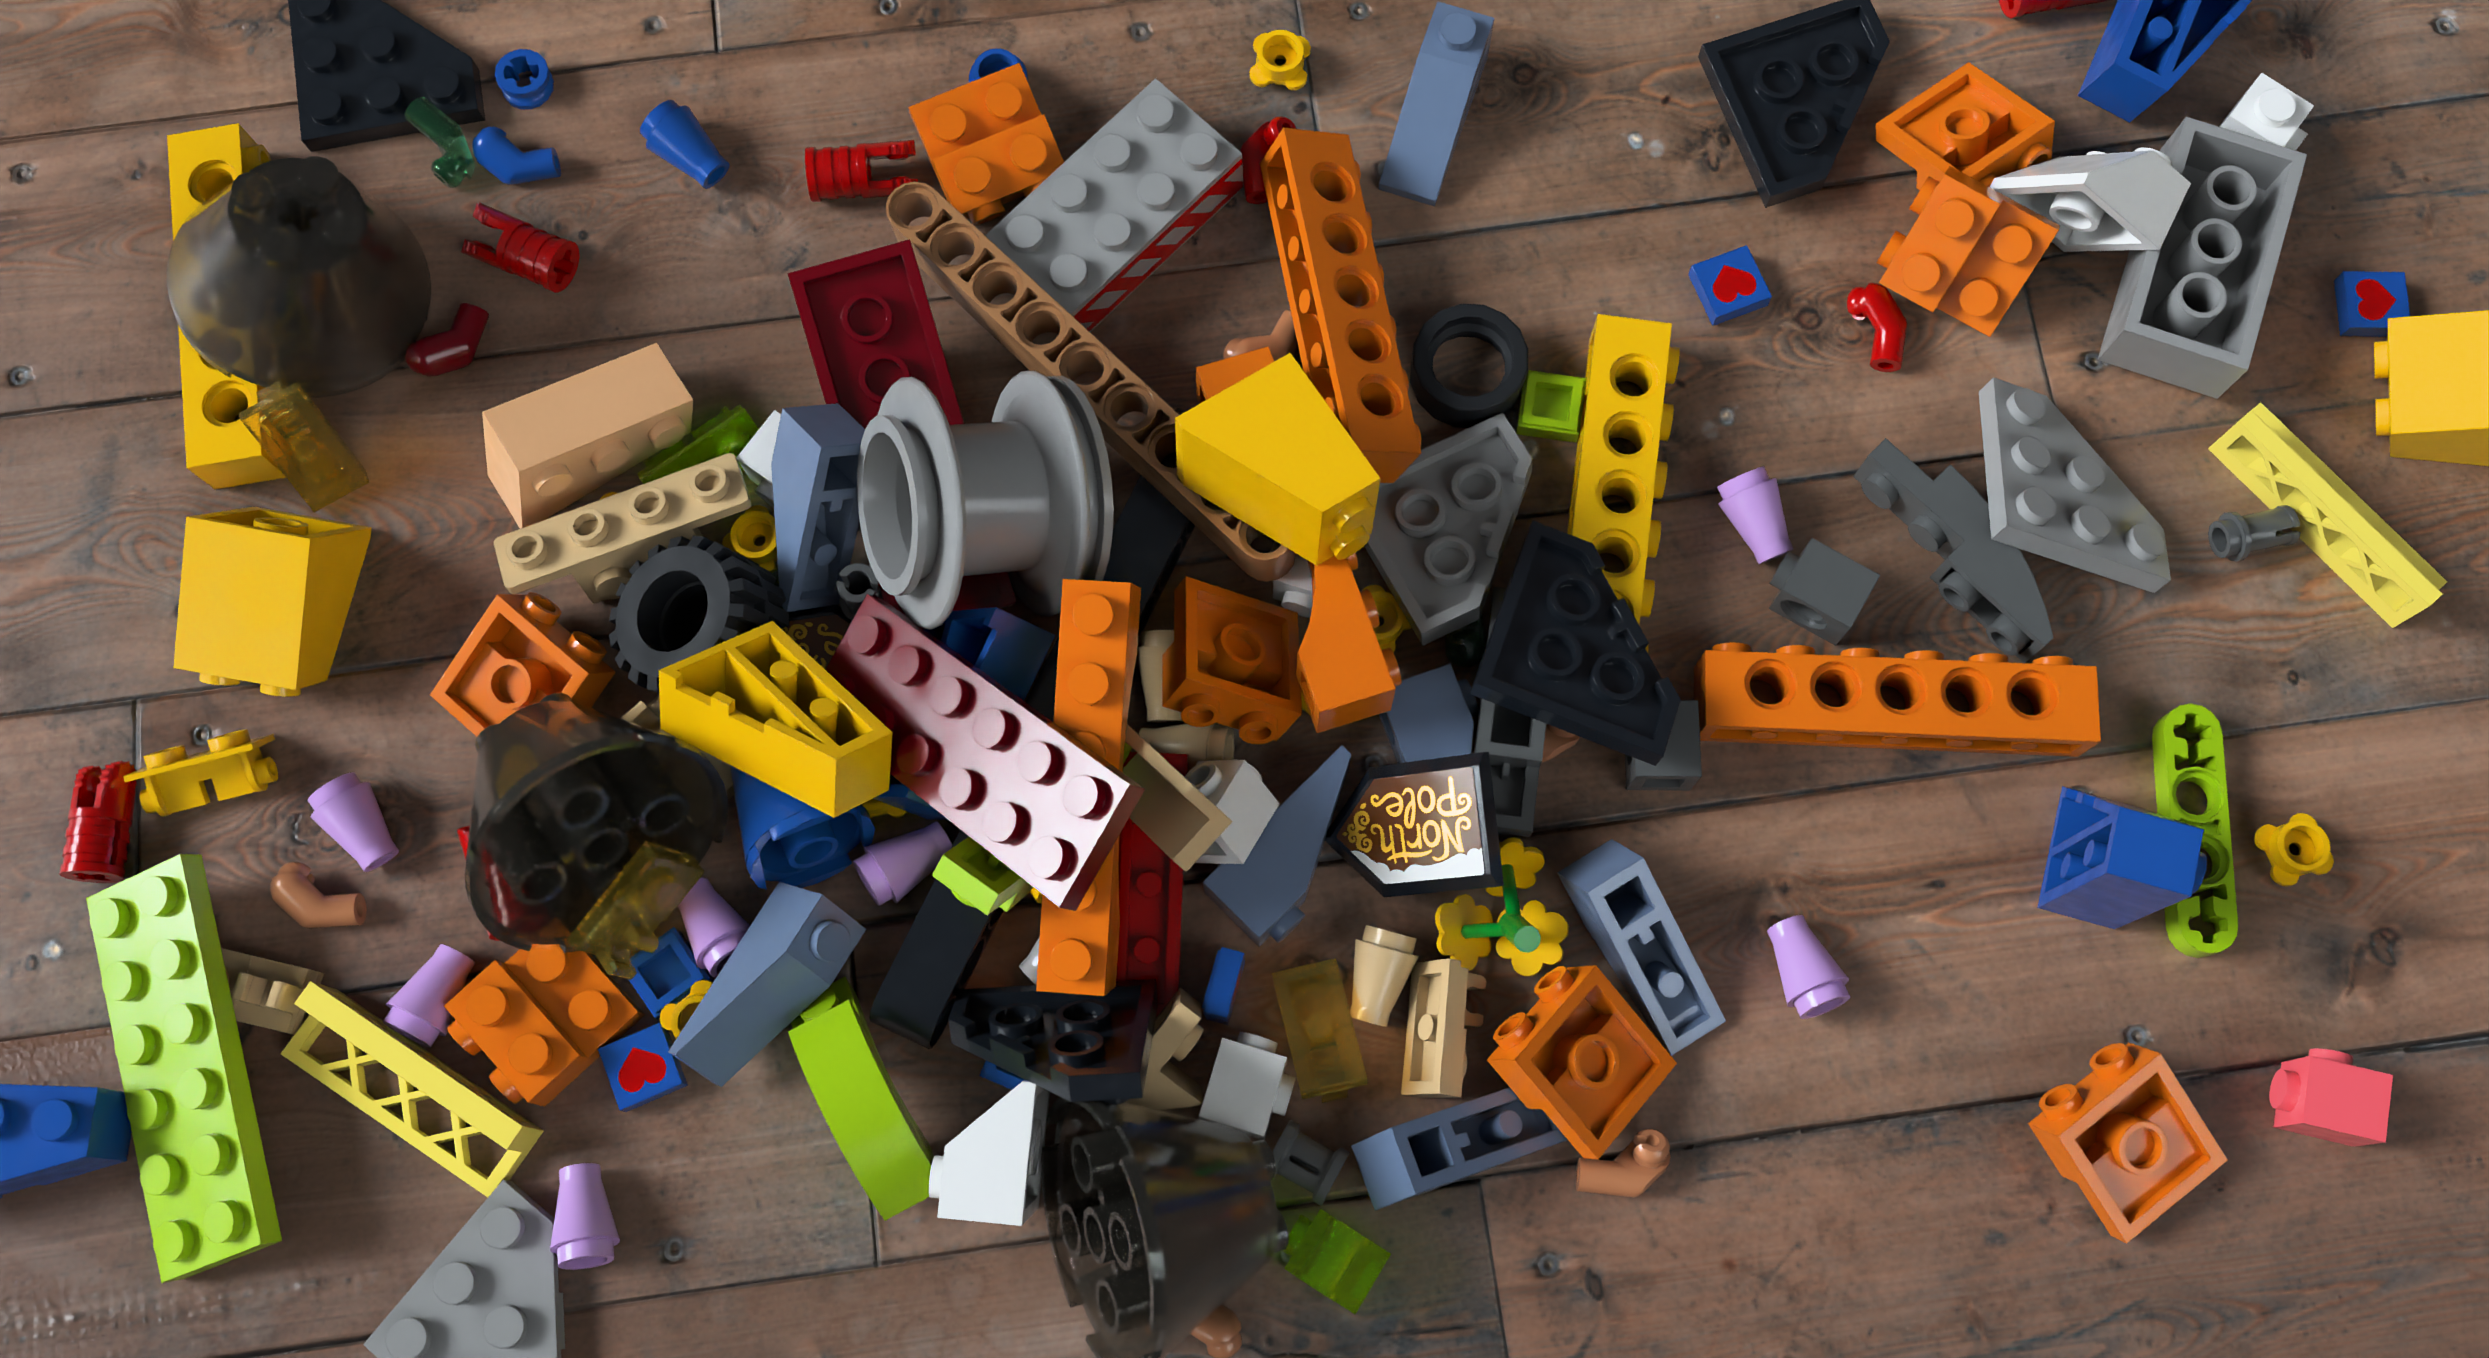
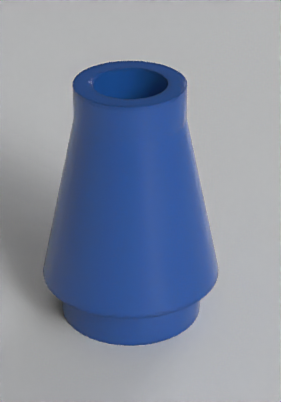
(680, 140)

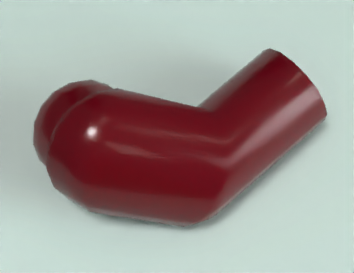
(452, 348)

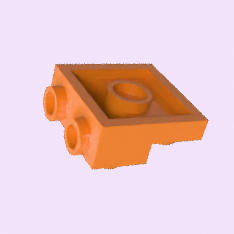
(1969, 126)
(987, 143)
(1966, 250)
(517, 660)
(1232, 662)
(540, 1019)
(1581, 1057)
(2127, 1138)

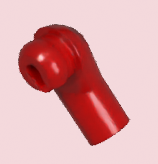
(1253, 152)
(1888, 321)

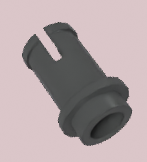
(2239, 534)
(856, 584)

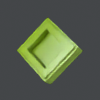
(1551, 406)

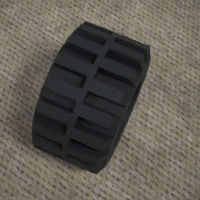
(672, 592)

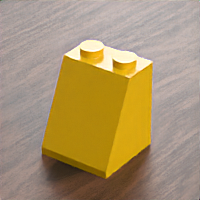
(2435, 387)
(1280, 463)
(265, 597)

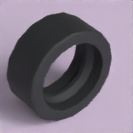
(1476, 322)

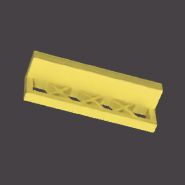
(2331, 516)
(414, 1069)

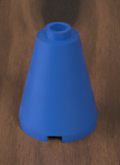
(791, 839)

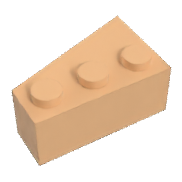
(583, 432)

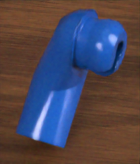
(511, 164)

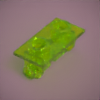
(721, 435)

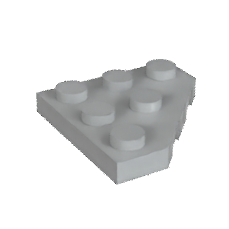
(2060, 496)
(1448, 525)
(485, 1292)

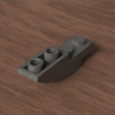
(1977, 572)
(1514, 753)

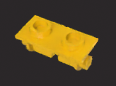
(177, 780)

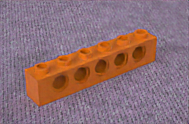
(1339, 294)
(2061, 695)

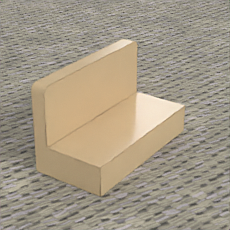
(1171, 807)

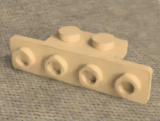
(611, 534)

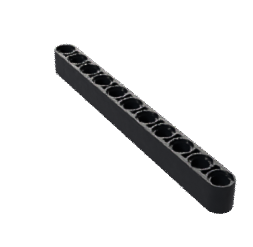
(947, 933)

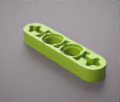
(2216, 839)

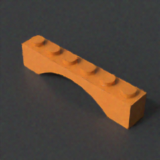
(1339, 658)
(1091, 705)

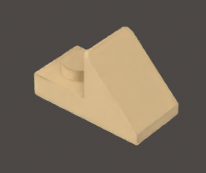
(1173, 1035)

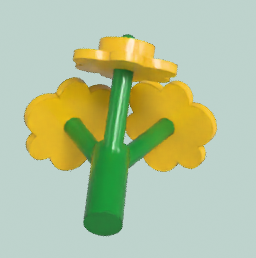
(1527, 935)

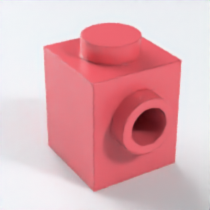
(2331, 1099)

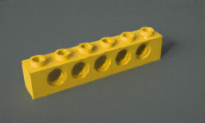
(1639, 354)
(215, 445)

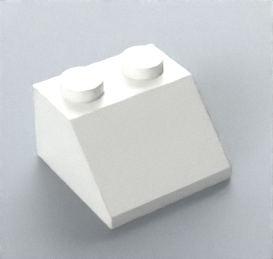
(2102, 198)
(995, 1162)

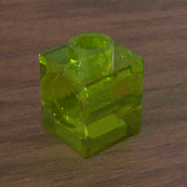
(1334, 1259)

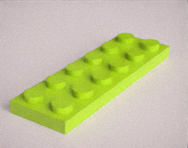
(182, 1069)

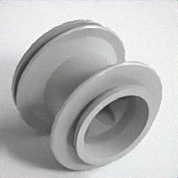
(985, 496)

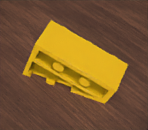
(778, 719)

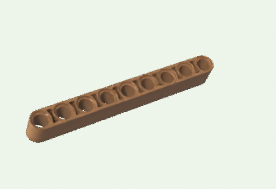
(1069, 355)

